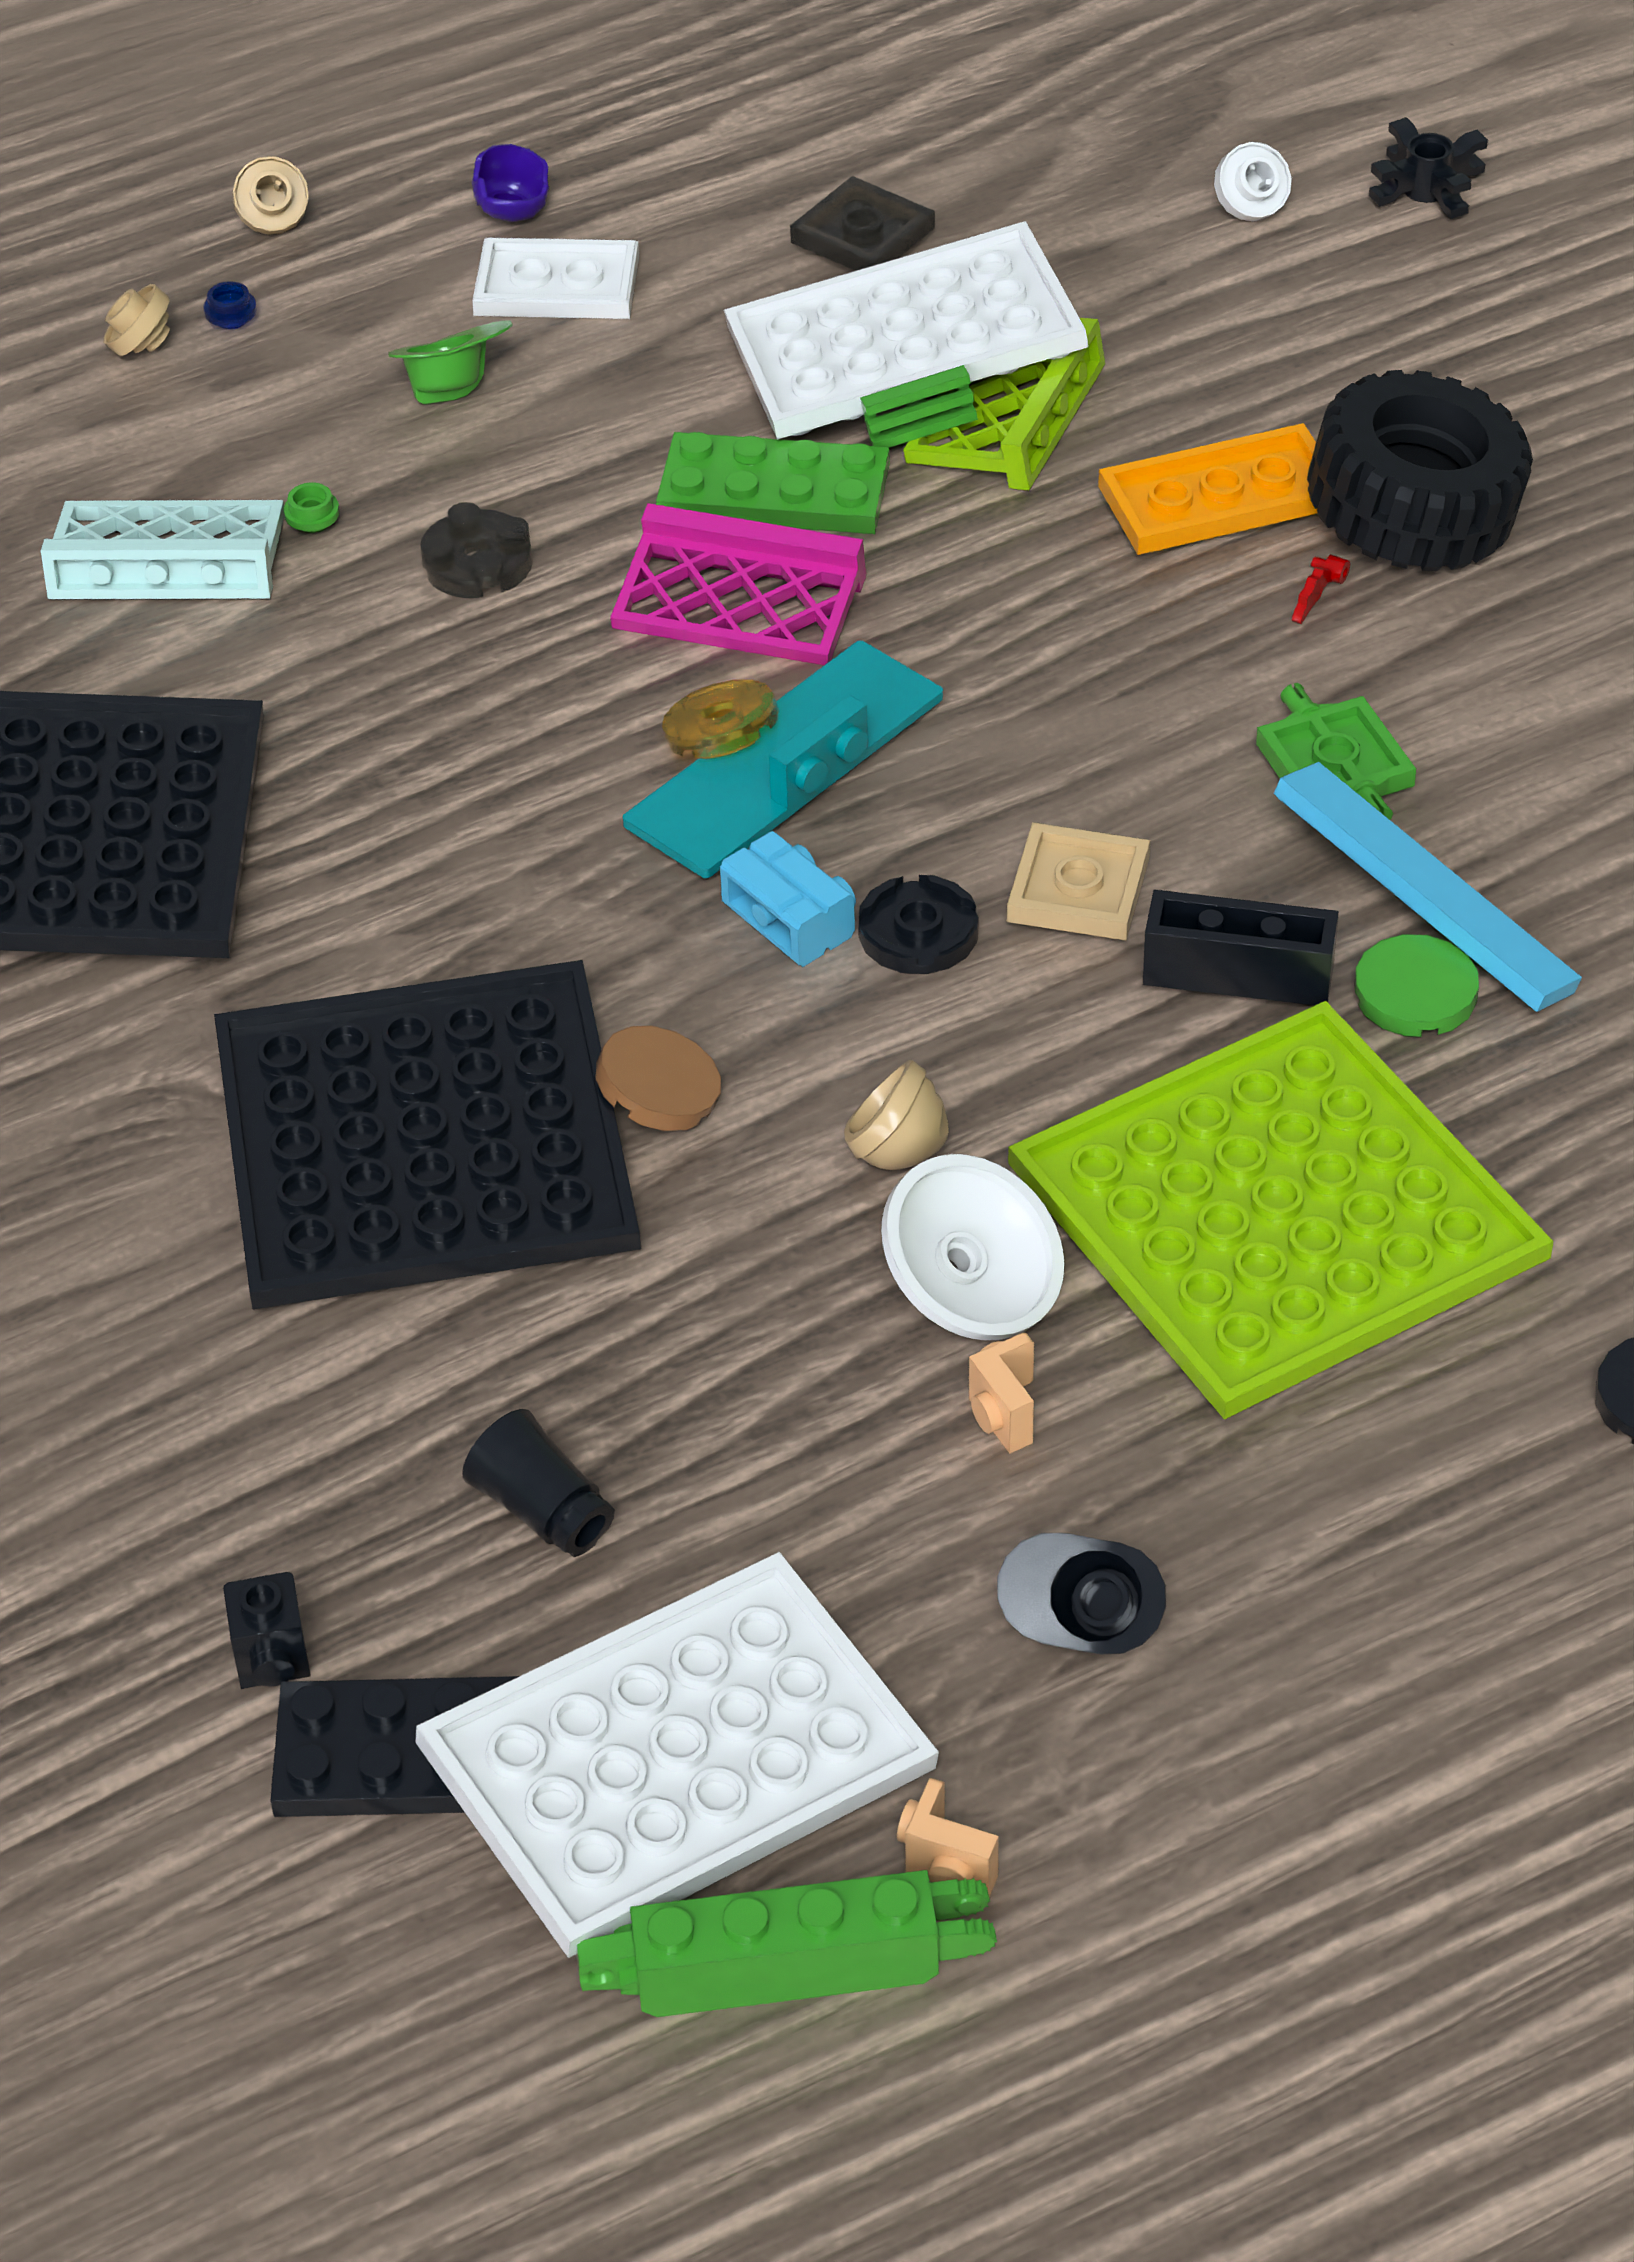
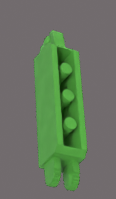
(788, 1943)

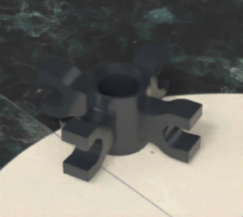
(1428, 168)

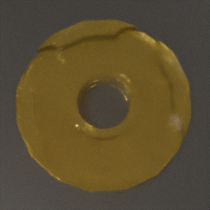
(720, 718)

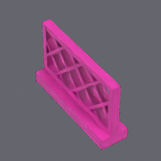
(750, 552)

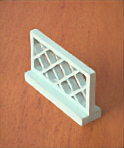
(143, 566)

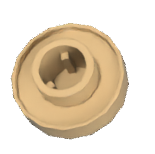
(270, 195)
(137, 321)

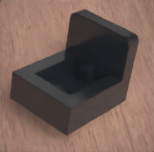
(266, 1630)

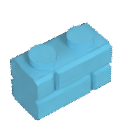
(788, 898)

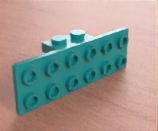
(818, 737)

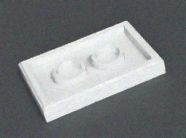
(556, 278)

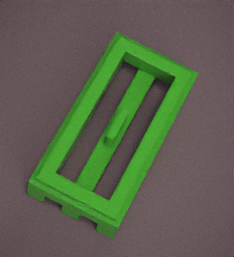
(920, 415)

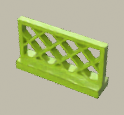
(1030, 435)

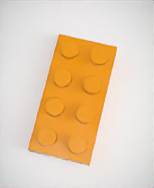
(1212, 489)

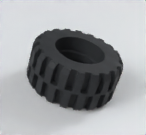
(1419, 470)

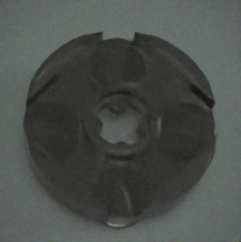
(500, 544)

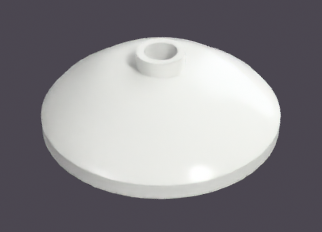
(991, 1231)

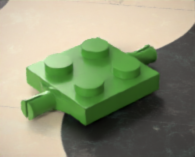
(1344, 739)

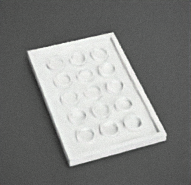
(964, 303)
(674, 1750)

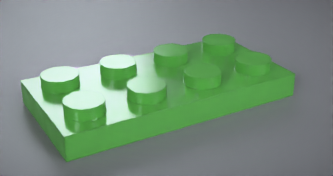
(777, 481)

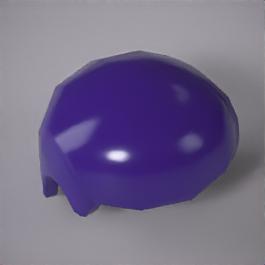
(510, 182)

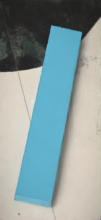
(1428, 886)

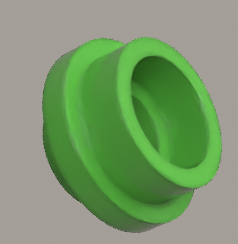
(311, 508)

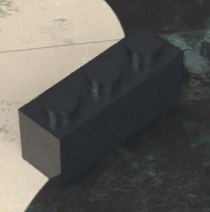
(1239, 947)

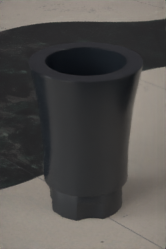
(538, 1483)

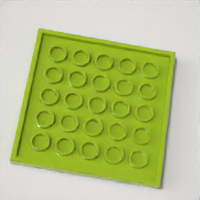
(1278, 1207)

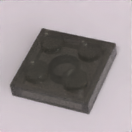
(862, 225)

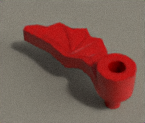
(1325, 571)

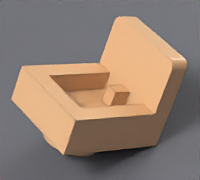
(998, 1390)
(944, 1846)

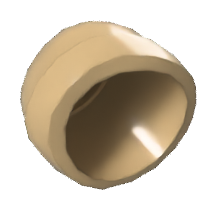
(899, 1121)

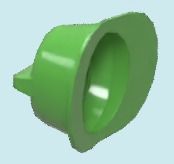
(450, 365)

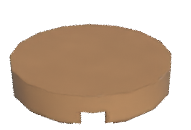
(658, 1077)

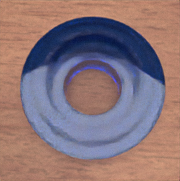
(229, 305)

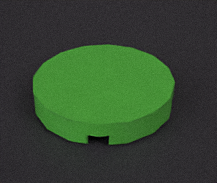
(1416, 985)

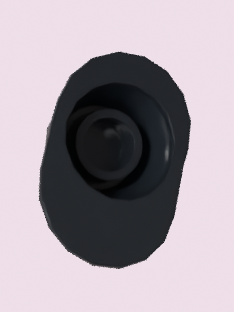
(1081, 1593)

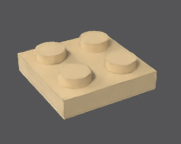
(1078, 881)

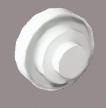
(1252, 181)

